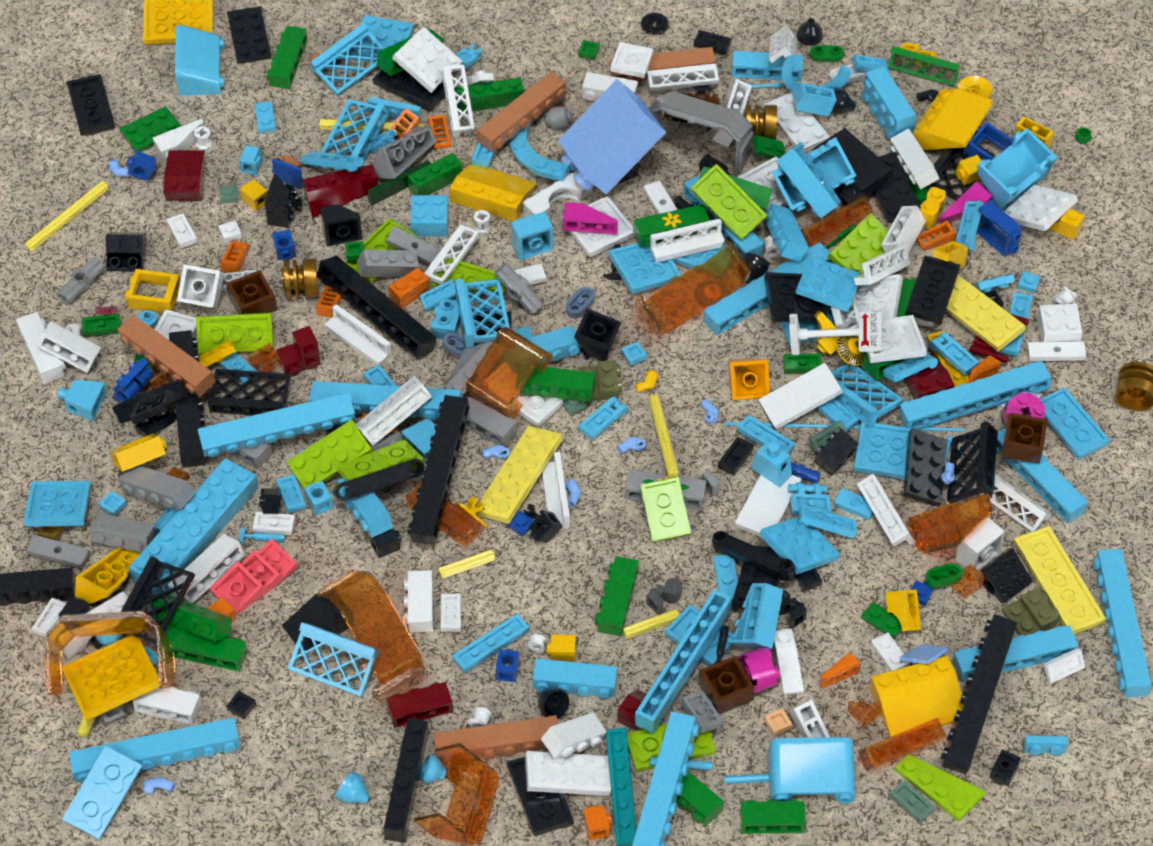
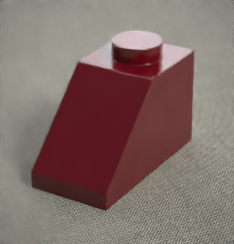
(629, 706)

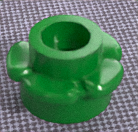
(1083, 135)

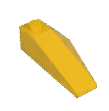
(105, 575)

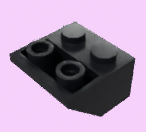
(125, 251)

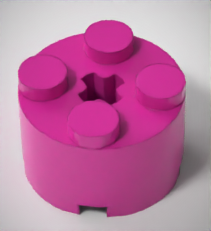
(1024, 402)
(760, 668)

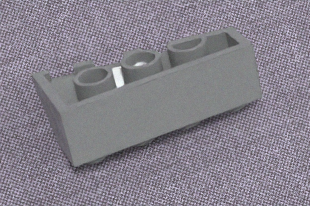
(400, 154)
(466, 366)

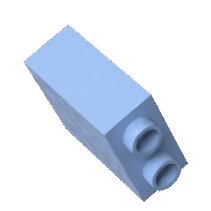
(610, 138)

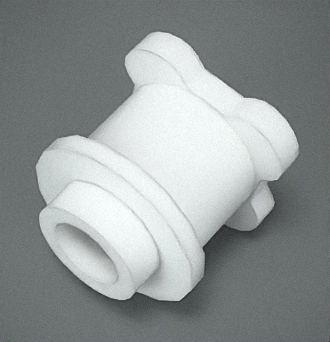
(771, 248)
(1064, 297)
(480, 717)

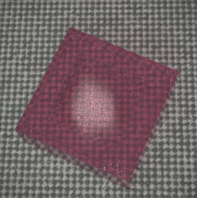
(107, 310)

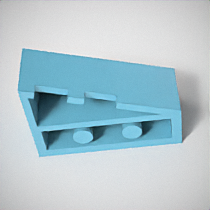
(759, 618)

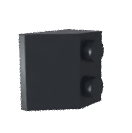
(279, 204)
(340, 225)
(597, 334)

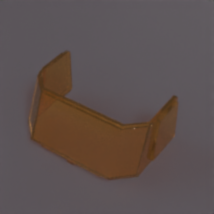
(694, 290)
(103, 624)
(377, 624)

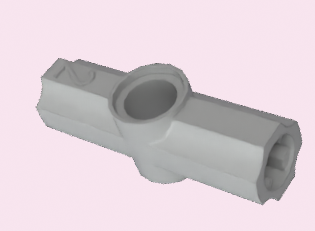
(80, 281)
(518, 288)

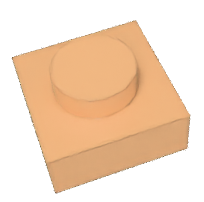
(778, 722)

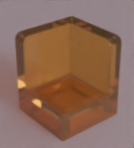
(158, 380)
(970, 582)
(863, 712)

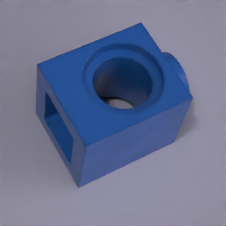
(141, 165)
(283, 244)
(507, 672)

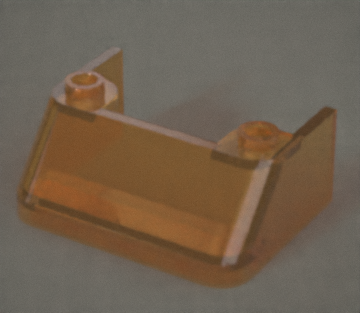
(470, 801)

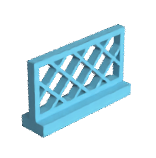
(338, 50)
(368, 135)
(467, 317)
(855, 404)
(341, 643)

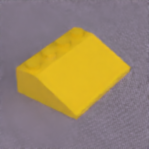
(951, 119)
(491, 191)
(917, 695)

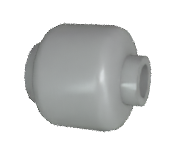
(558, 117)

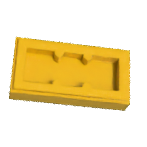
(217, 354)

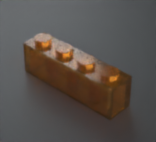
(836, 220)
(455, 521)
(902, 744)

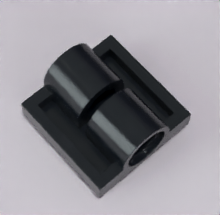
(1005, 576)

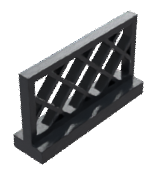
(944, 162)
(247, 404)
(985, 460)
(146, 582)

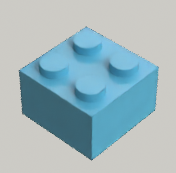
(429, 215)
(532, 235)

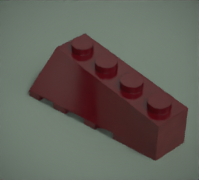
(338, 187)

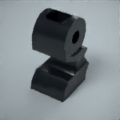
(794, 608)

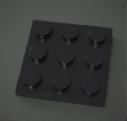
(784, 300)

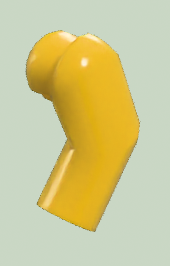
(648, 383)

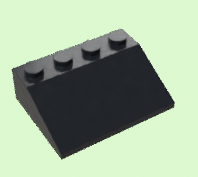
(867, 166)

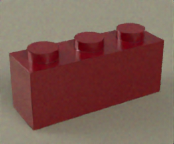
(419, 704)

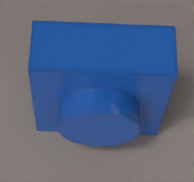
(520, 523)
(923, 592)

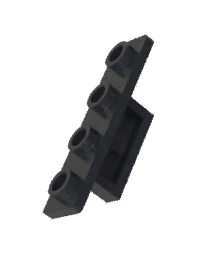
(150, 403)

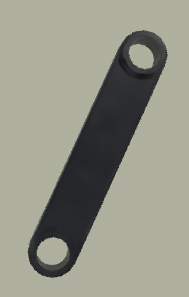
(378, 479)
(753, 555)

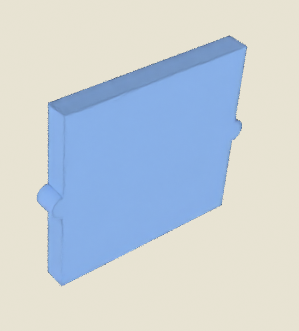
(924, 654)

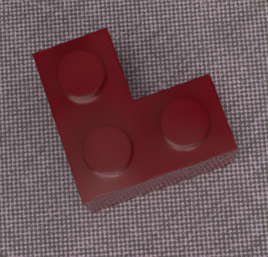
(301, 354)

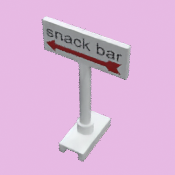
(869, 332)

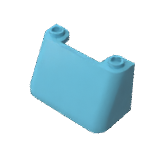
(197, 61)
(833, 165)
(1016, 168)
(811, 768)

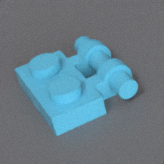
(815, 499)

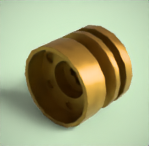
(763, 123)
(300, 278)
(1135, 386)

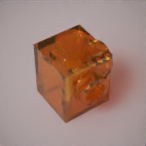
(263, 357)

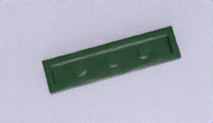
(392, 186)

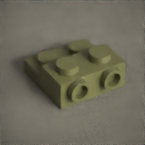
(606, 379)
(1032, 613)

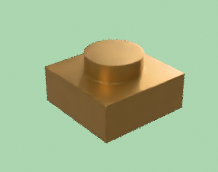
(50, 532)

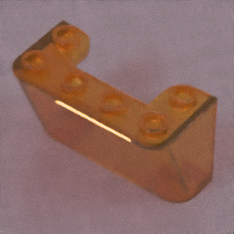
(506, 371)
(949, 524)

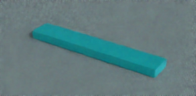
(621, 786)

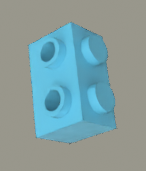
(446, 318)

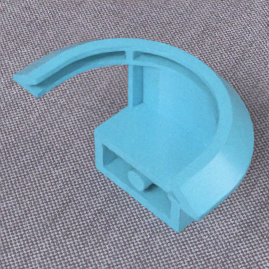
(813, 98)

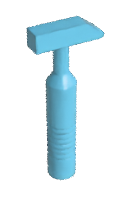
(260, 536)

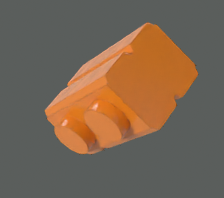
(408, 288)

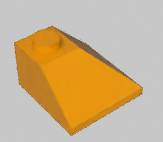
(748, 378)

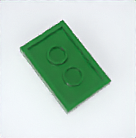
(141, 131)

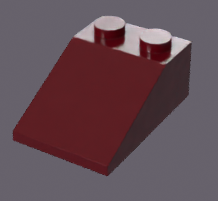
(184, 175)
(929, 381)

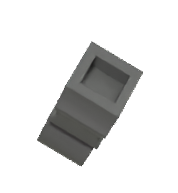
(670, 593)

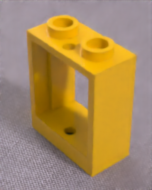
(153, 303)
(138, 452)

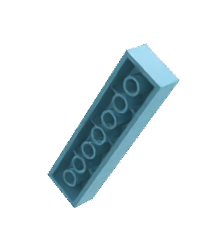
(199, 520)

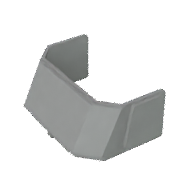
(709, 115)

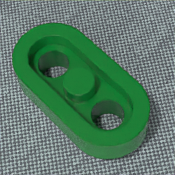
(826, 53)
(941, 575)

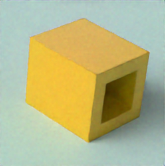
(967, 170)
(253, 194)
(562, 648)

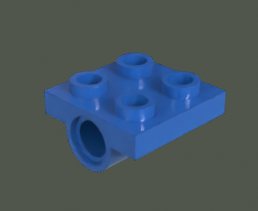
(133, 382)

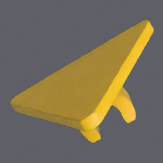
(471, 508)

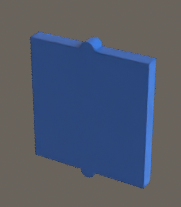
(288, 173)

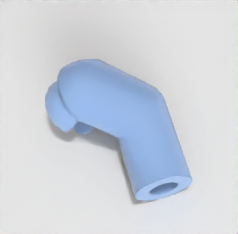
(117, 169)
(712, 412)
(632, 443)
(497, 451)
(948, 475)
(575, 492)
(158, 782)

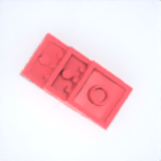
(254, 576)

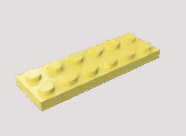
(983, 315)
(519, 474)
(1059, 580)

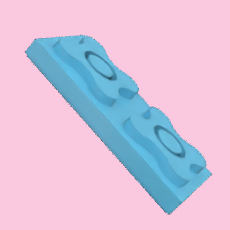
(1073, 424)
(102, 792)

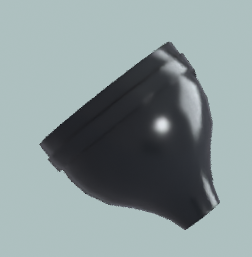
(810, 33)
(843, 102)
(757, 266)
(553, 702)

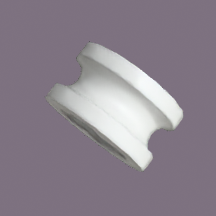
(537, 643)

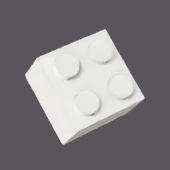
(200, 286)
(1059, 323)
(980, 545)

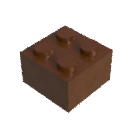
(251, 294)
(1024, 438)
(726, 684)

